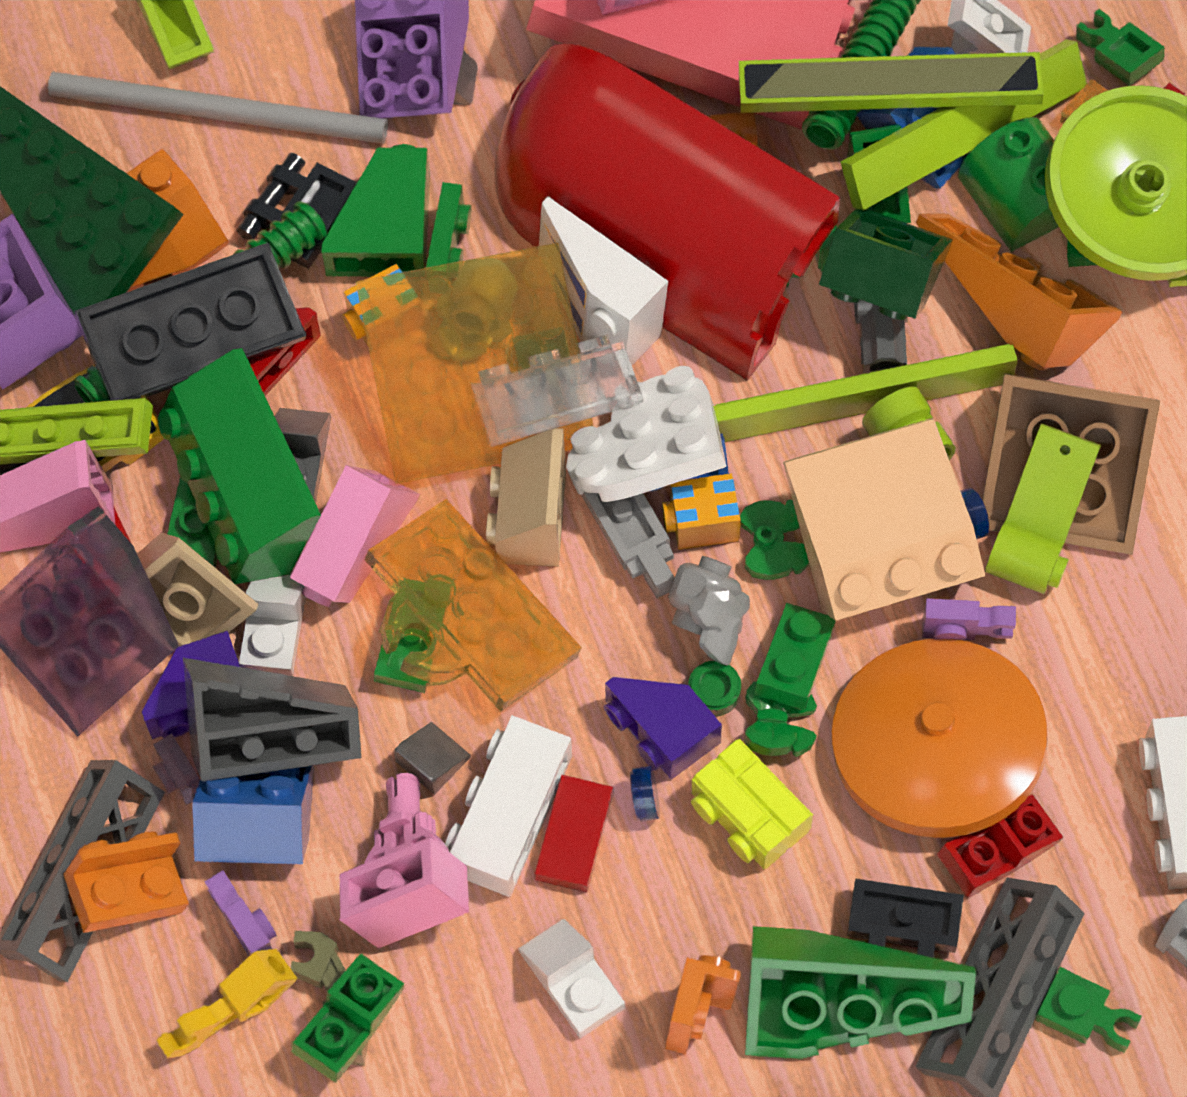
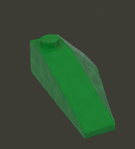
(835, 991)

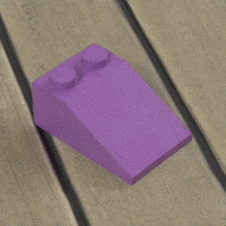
(32, 309)

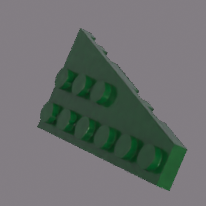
(77, 208)

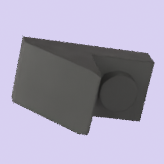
(307, 439)

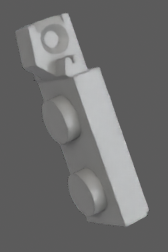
(635, 538)

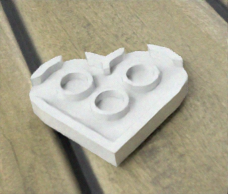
(650, 442)

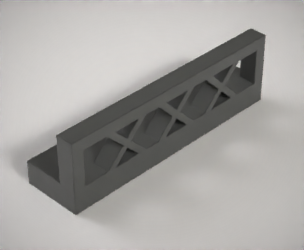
(46, 888)
(1012, 986)

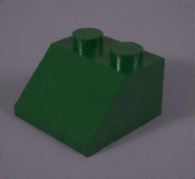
(884, 263)

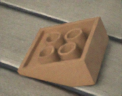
(1116, 486)

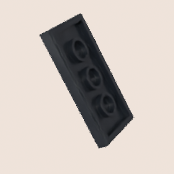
(187, 321)

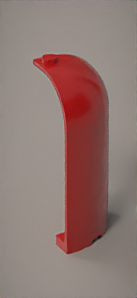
(667, 190)

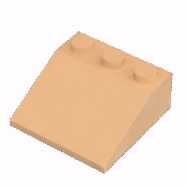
(883, 520)

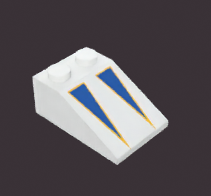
(605, 284)

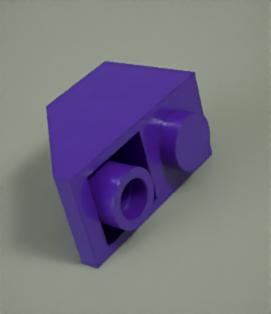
(167, 705)
(665, 719)

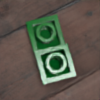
(348, 1018)

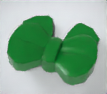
(771, 556)
(771, 733)

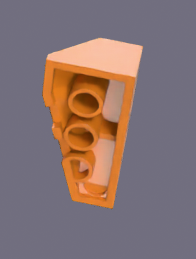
(197, 232)
(1036, 314)

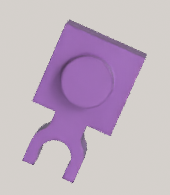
(966, 619)
(250, 928)

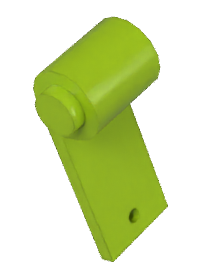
(1043, 511)

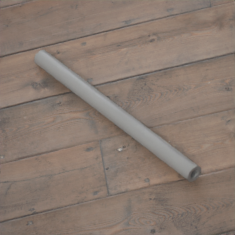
(218, 107)

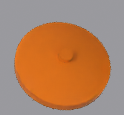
(939, 737)

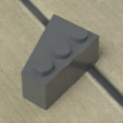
(265, 720)

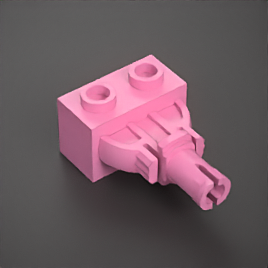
(407, 876)

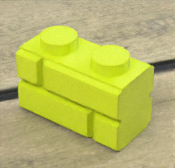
(750, 805)

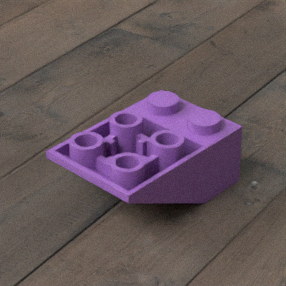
(409, 55)

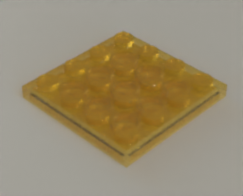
(440, 328)

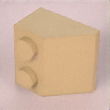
(529, 500)

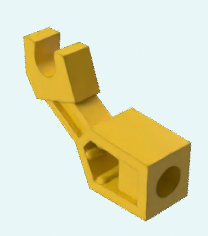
(245, 994)

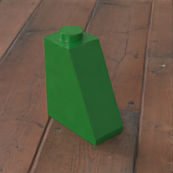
(383, 217)

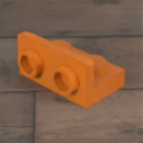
(126, 881)
(702, 984)

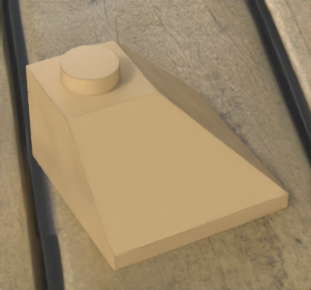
(192, 591)

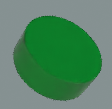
(716, 686)

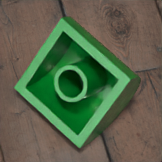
(1009, 181)

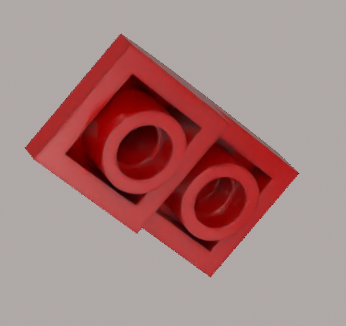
(1001, 849)

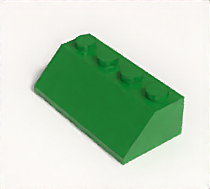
(239, 469)

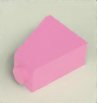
(51, 495)
(356, 518)

